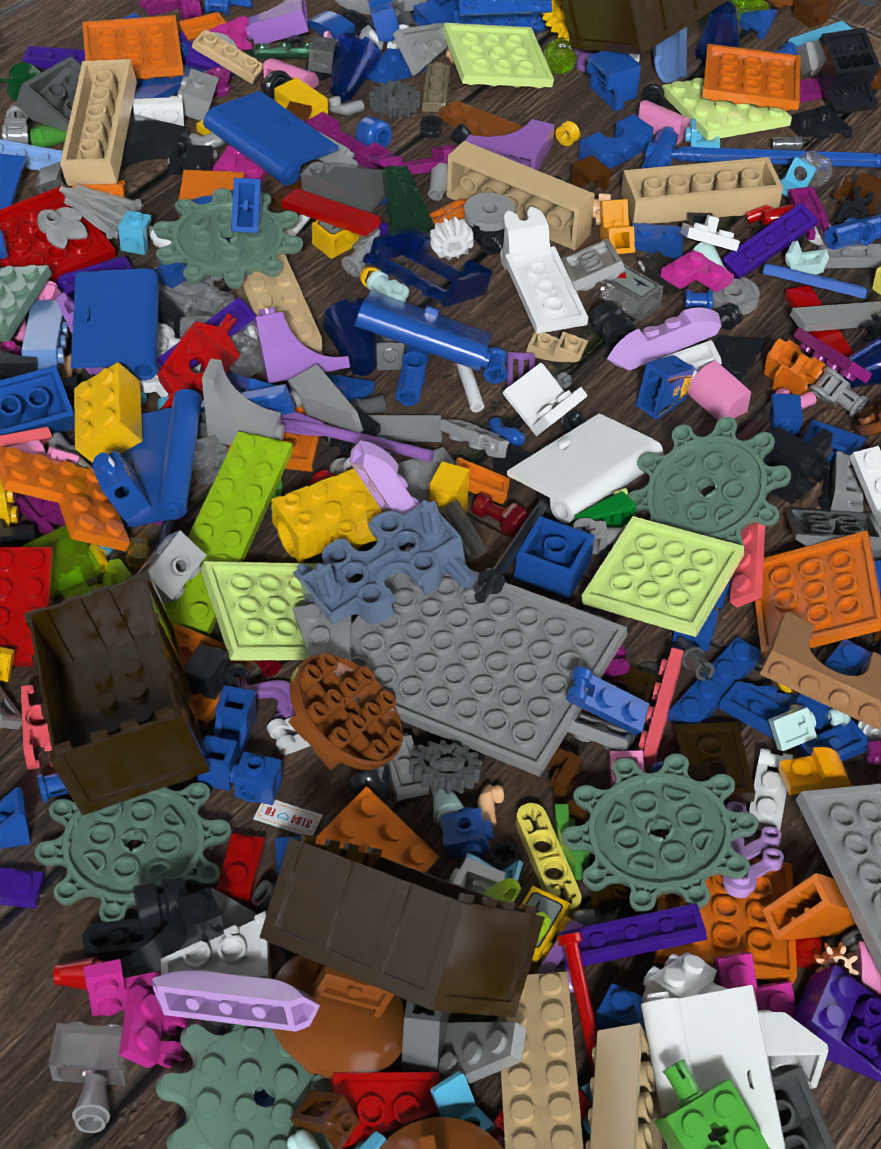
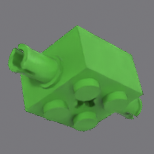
(704, 1110)

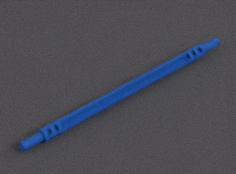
(777, 157)

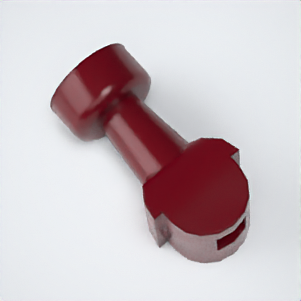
(509, 518)

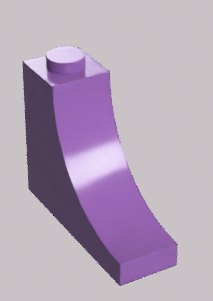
(279, 22)
(525, 146)
(283, 353)

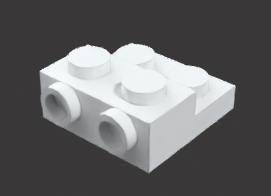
(681, 977)

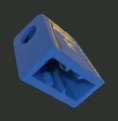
(664, 385)
(115, 472)

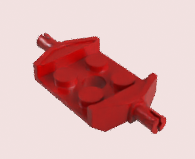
(199, 344)

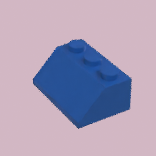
(35, 403)

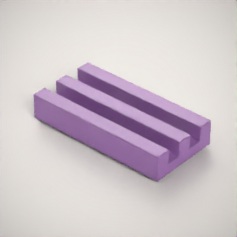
(521, 357)

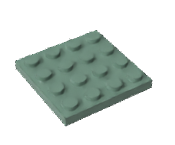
(17, 293)

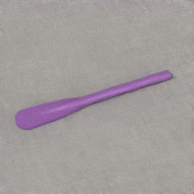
(304, 425)

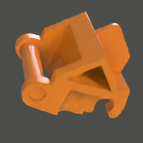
(790, 375)

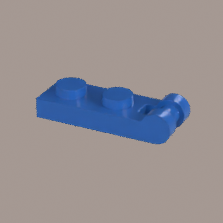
(607, 701)

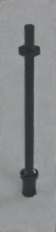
(492, 580)

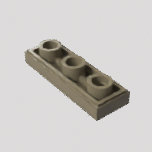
(436, 87)

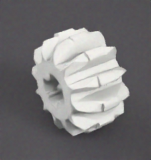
(451, 238)

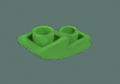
(575, 859)

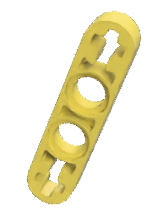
(550, 859)

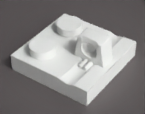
(708, 234)

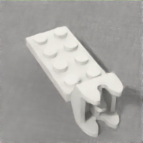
(540, 274)

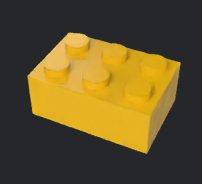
(107, 412)

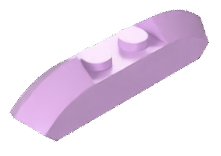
(661, 340)
(380, 476)
(234, 1000)

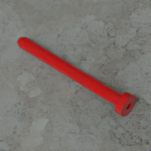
(570, 943)

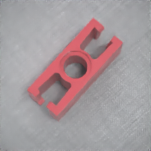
(34, 728)

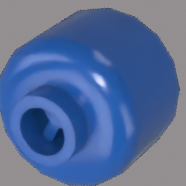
(373, 130)

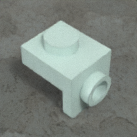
(810, 262)

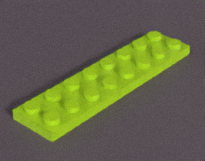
(231, 518)

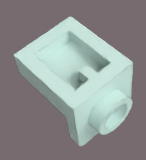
(793, 727)

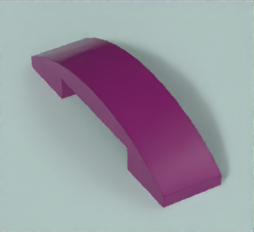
(331, 127)
(419, 166)

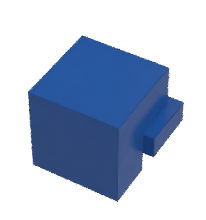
(614, 77)

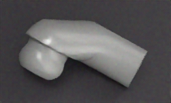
(345, 108)
(207, 140)

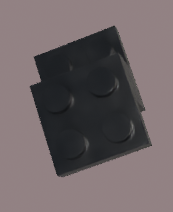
(848, 71)
(803, 459)

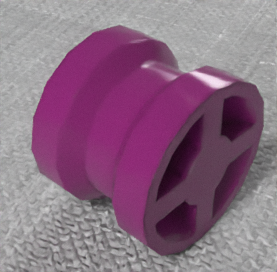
(189, 8)
(223, 86)

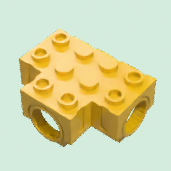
(323, 513)

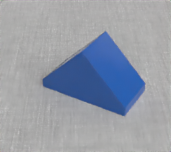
(246, 205)
(14, 820)

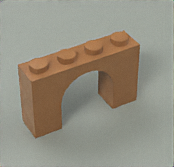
(794, 666)

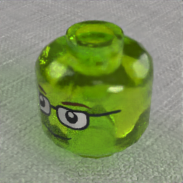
(560, 56)

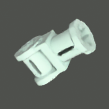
(380, 283)

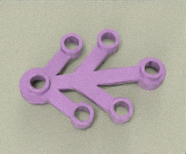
(771, 859)

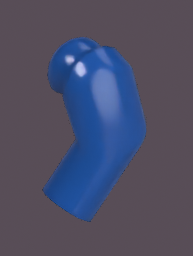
(512, 435)

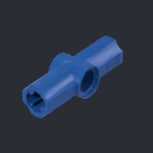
(659, 151)
(854, 232)
(412, 376)

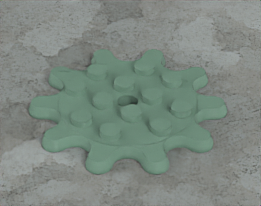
(200, 241)
(717, 461)
(665, 800)
(108, 870)
(222, 1089)

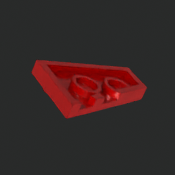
(385, 1099)

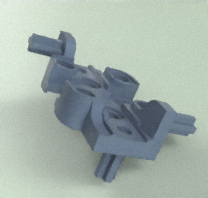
(435, 553)

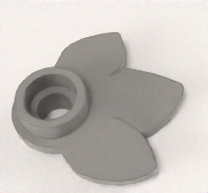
(61, 225)

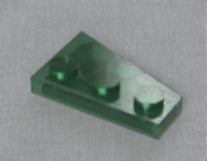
(283, 51)
(405, 203)

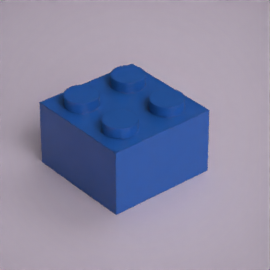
(554, 557)

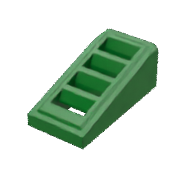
(614, 510)

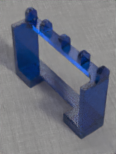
(414, 245)

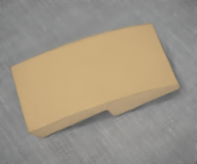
(566, 349)

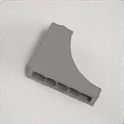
(232, 412)

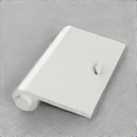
(585, 465)
(719, 1041)

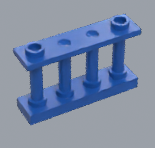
(504, 13)

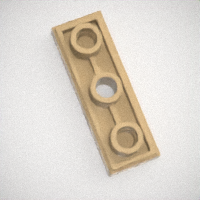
(228, 56)

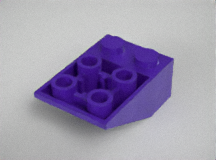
(845, 1019)

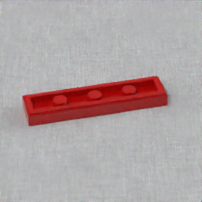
(331, 212)
(806, 297)

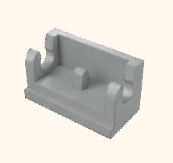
(845, 486)

